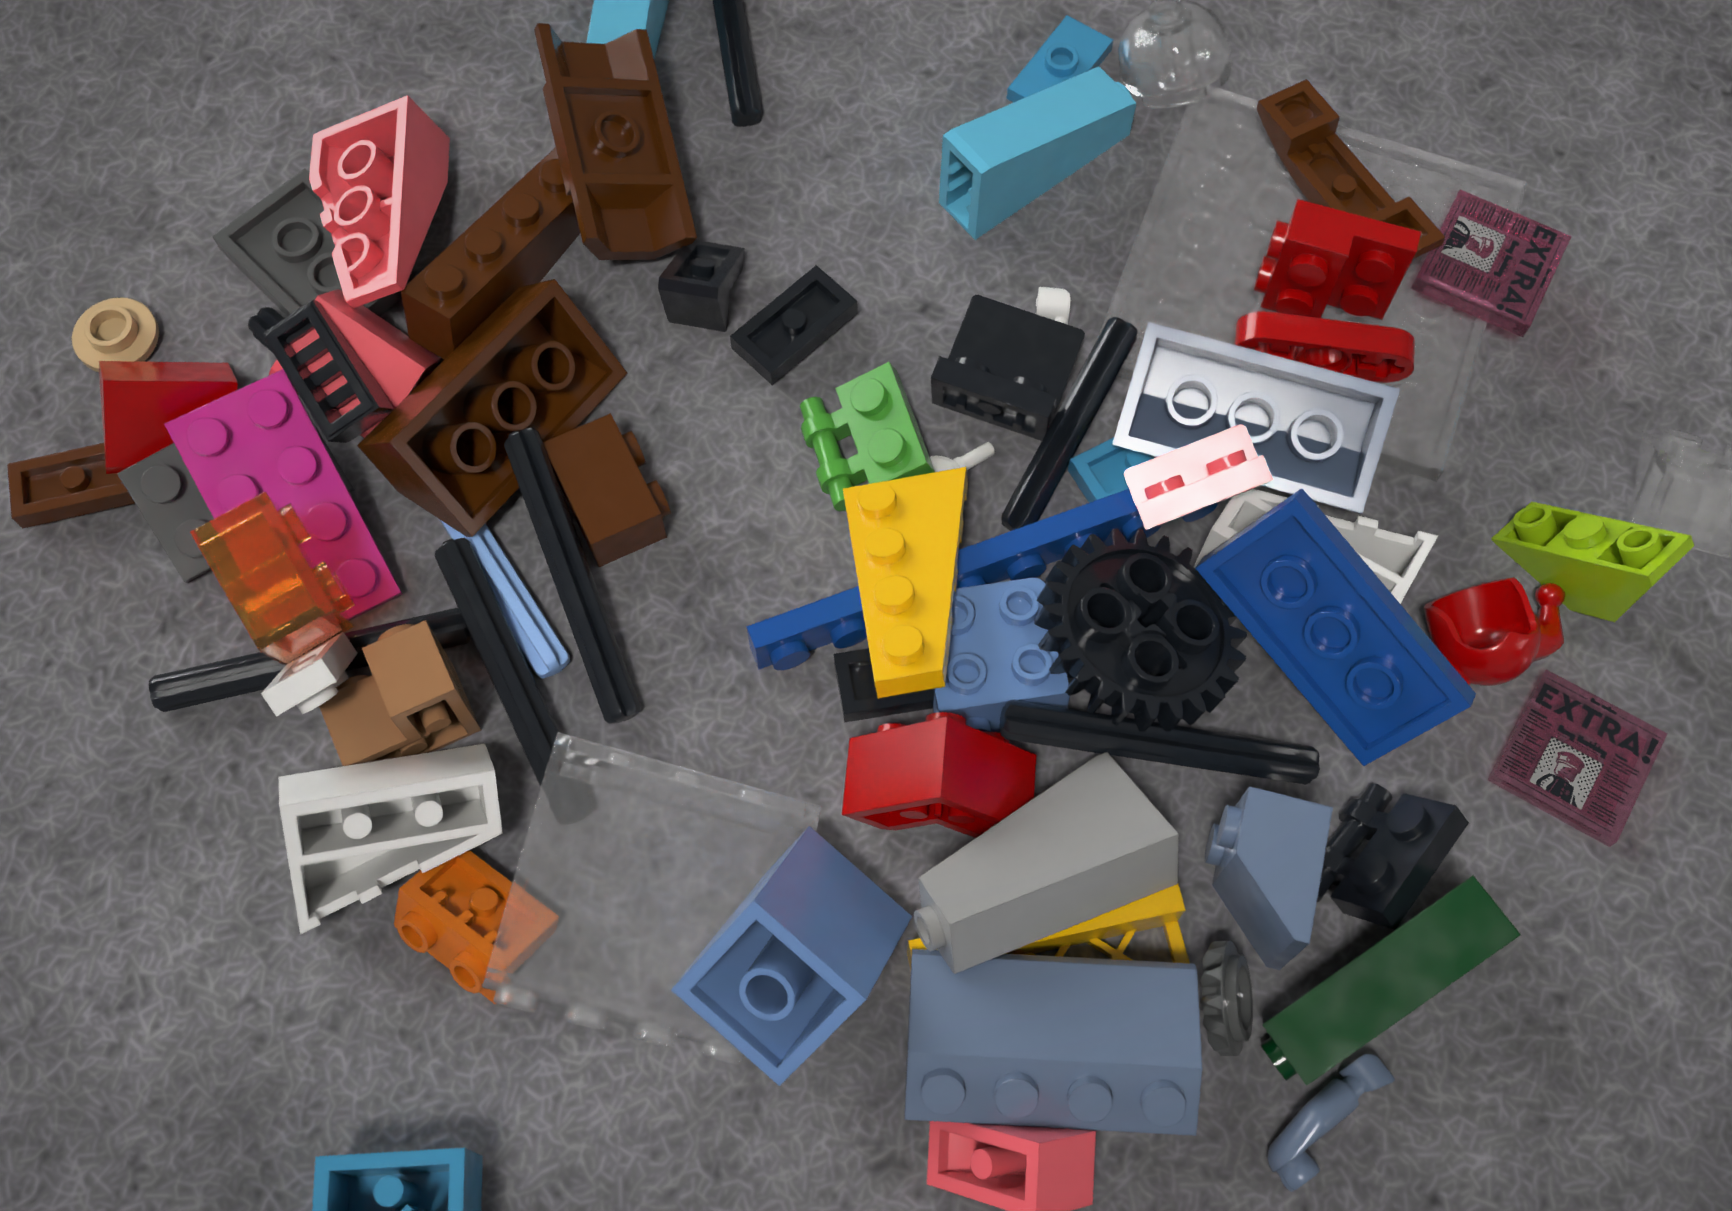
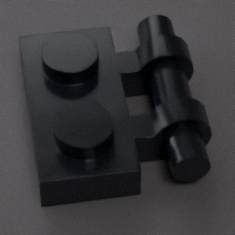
(1397, 860)

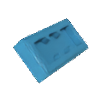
(1065, 54)

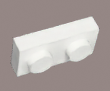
(312, 677)

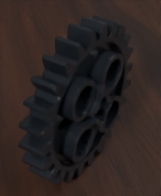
(1140, 630)

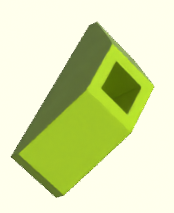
(1593, 558)

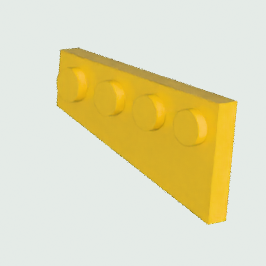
(907, 572)

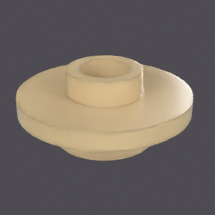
(115, 332)

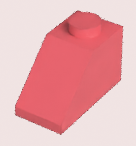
(1013, 1165)

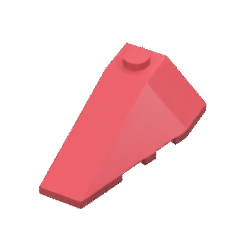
(379, 194)

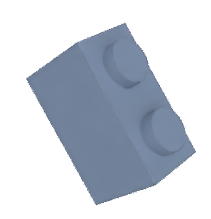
(1270, 869)

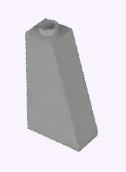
(1048, 867)

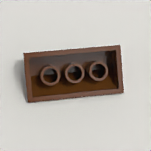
(519, 370)

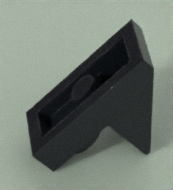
(699, 284)

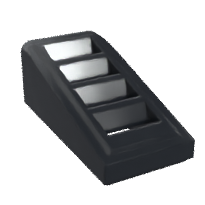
(345, 362)

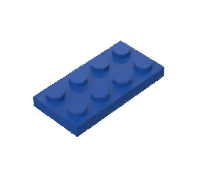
(1335, 629)

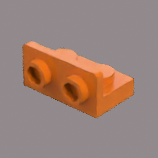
(455, 916)

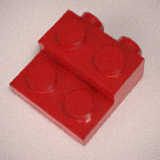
(1335, 262)

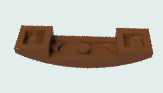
(1326, 170)

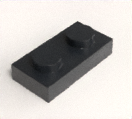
(794, 324)

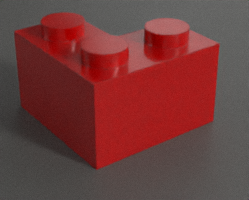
(936, 776)

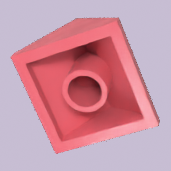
(386, 352)

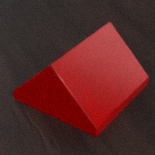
(145, 396)

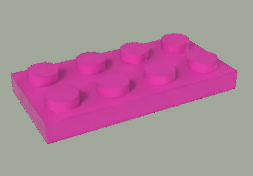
(268, 443)

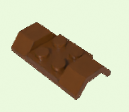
(615, 145)

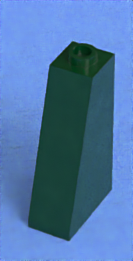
(1387, 982)

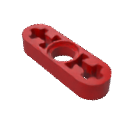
(1340, 346)

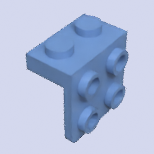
(998, 654)

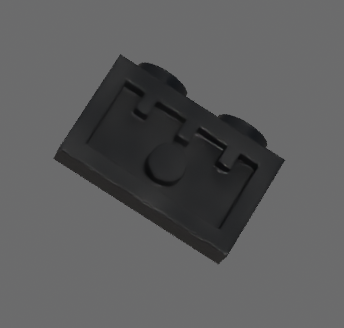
(1007, 367)

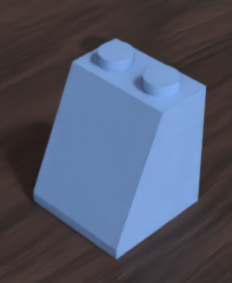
(794, 957)

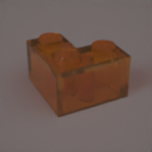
(271, 579)

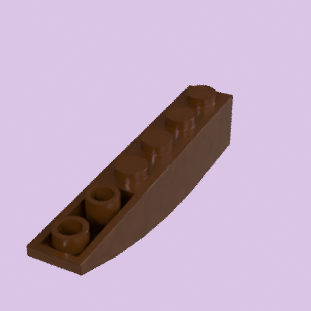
(498, 253)

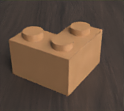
(406, 704)

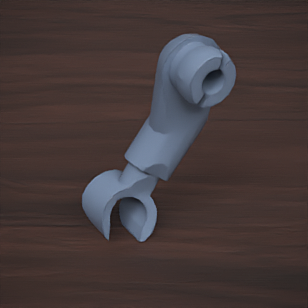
(1321, 1115)

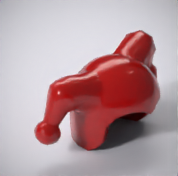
(1493, 631)

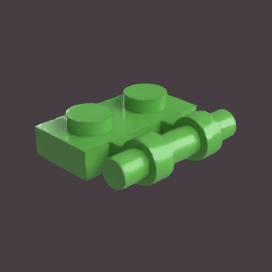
(882, 427)

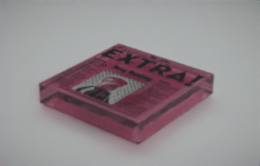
(1492, 263)
(1578, 758)

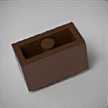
(606, 489)

